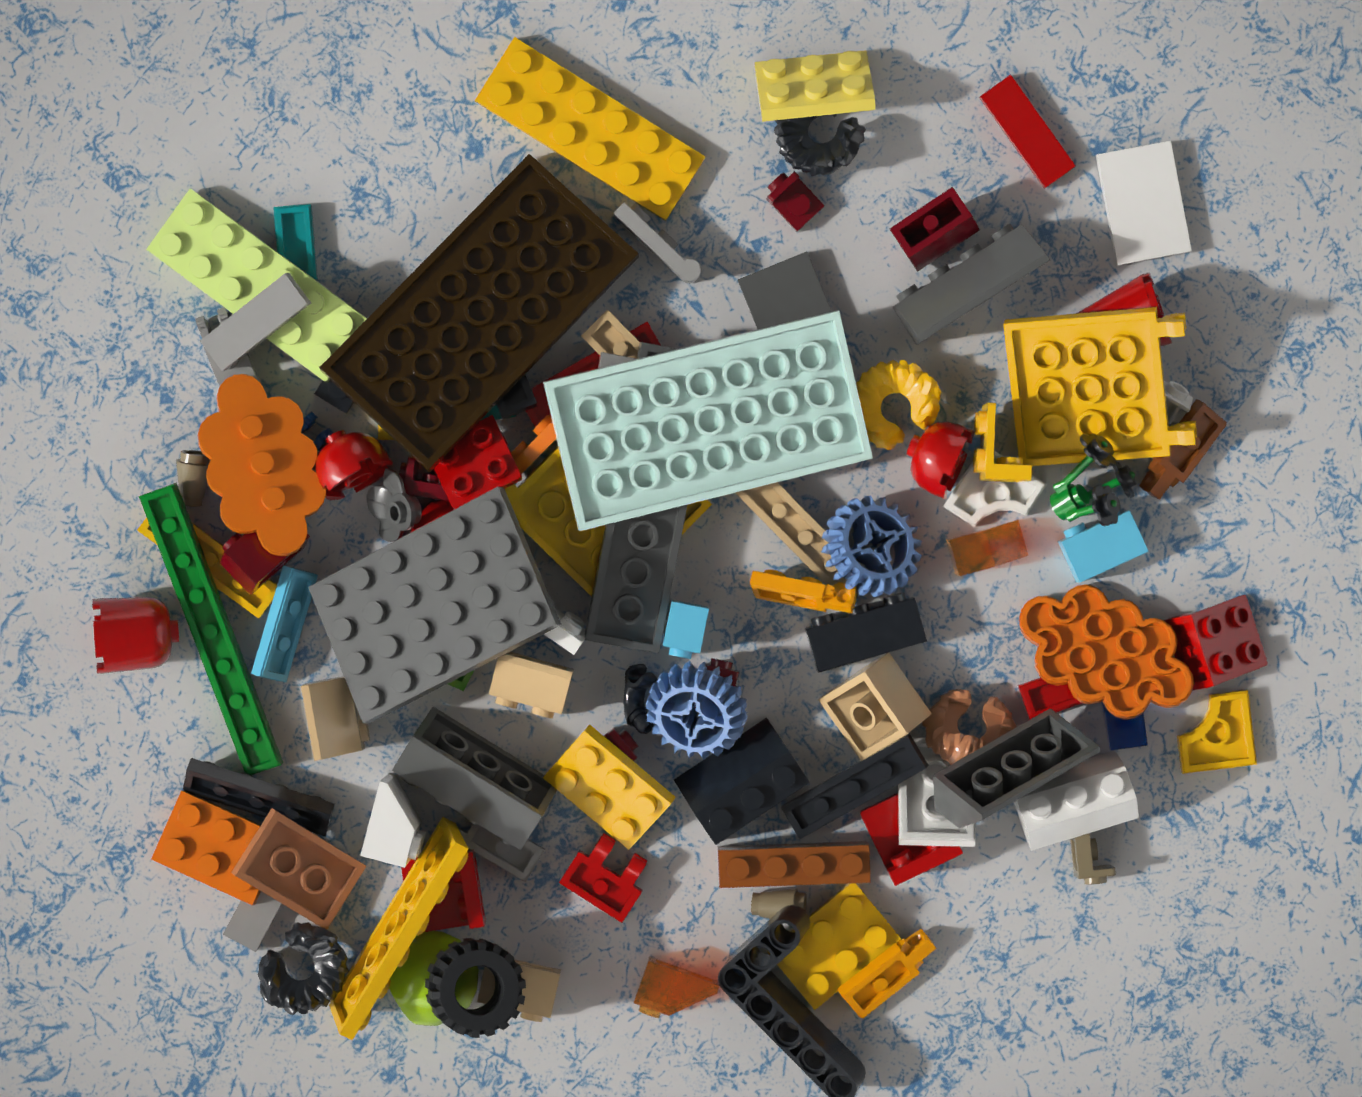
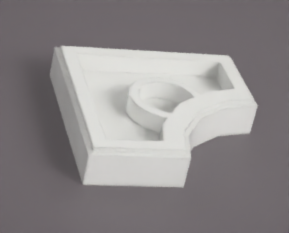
(975, 499)

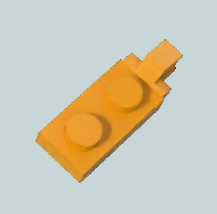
(803, 593)
(887, 973)

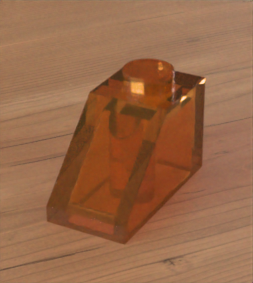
(987, 548)
(671, 988)

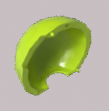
(409, 980)

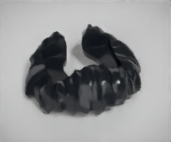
(818, 157)
(320, 988)

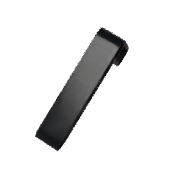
(787, 1007)

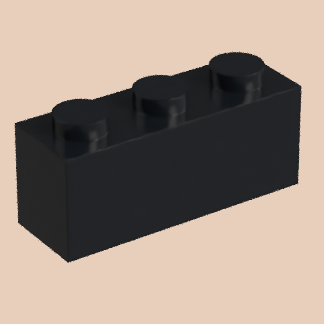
(865, 632)

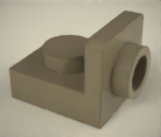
(1084, 852)

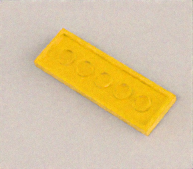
(590, 129)
(398, 927)

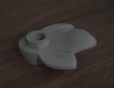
(393, 506)

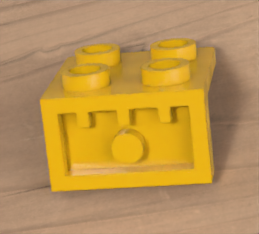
(1006, 468)

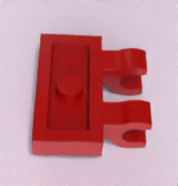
(601, 885)

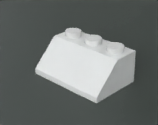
(1078, 802)
(393, 826)

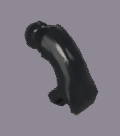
(636, 685)

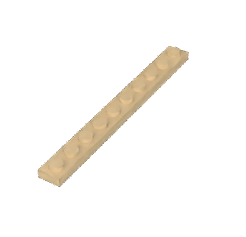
(769, 501)

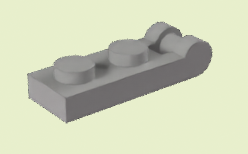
(659, 244)

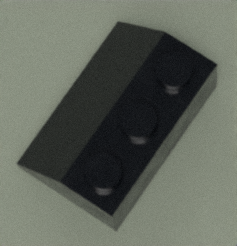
(741, 781)

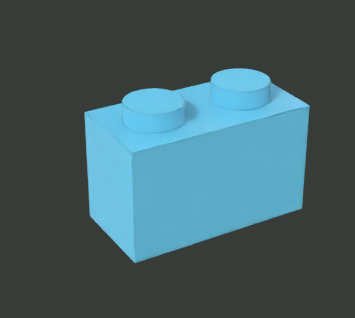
(1101, 548)
(685, 628)

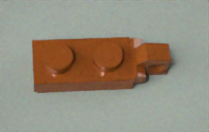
(1184, 458)

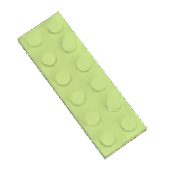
(238, 266)

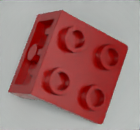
(477, 464)
(1219, 642)
(901, 860)
(463, 901)

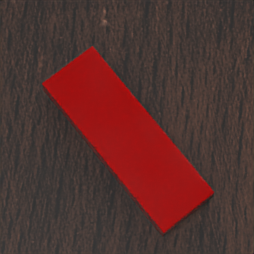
(1027, 131)

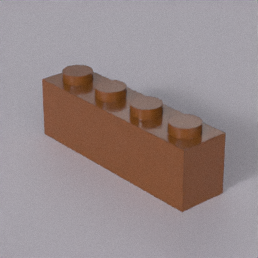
(794, 864)

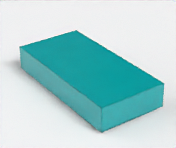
(296, 236)

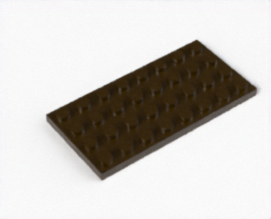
(479, 312)

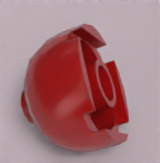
(939, 456)
(350, 462)

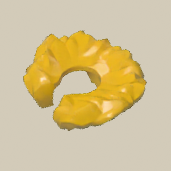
(899, 378)

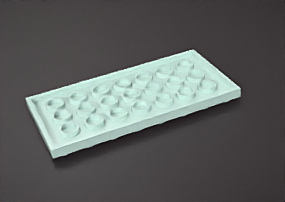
(708, 420)

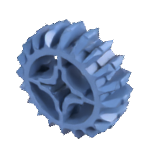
(864, 518)
(715, 701)

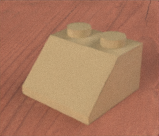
(532, 683)
(875, 706)
(333, 719)

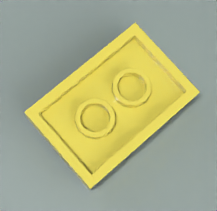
(814, 85)

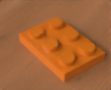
(207, 845)

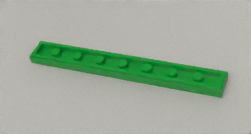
(211, 629)

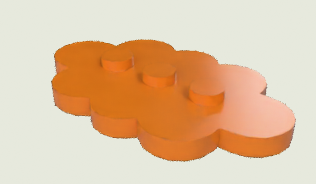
(261, 465)
(1106, 651)

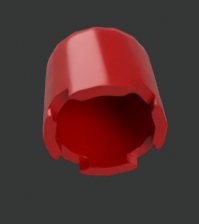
(132, 633)

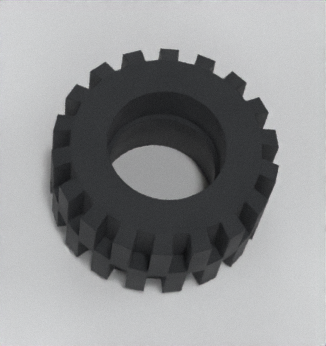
(503, 1001)

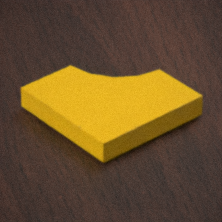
(1222, 737)

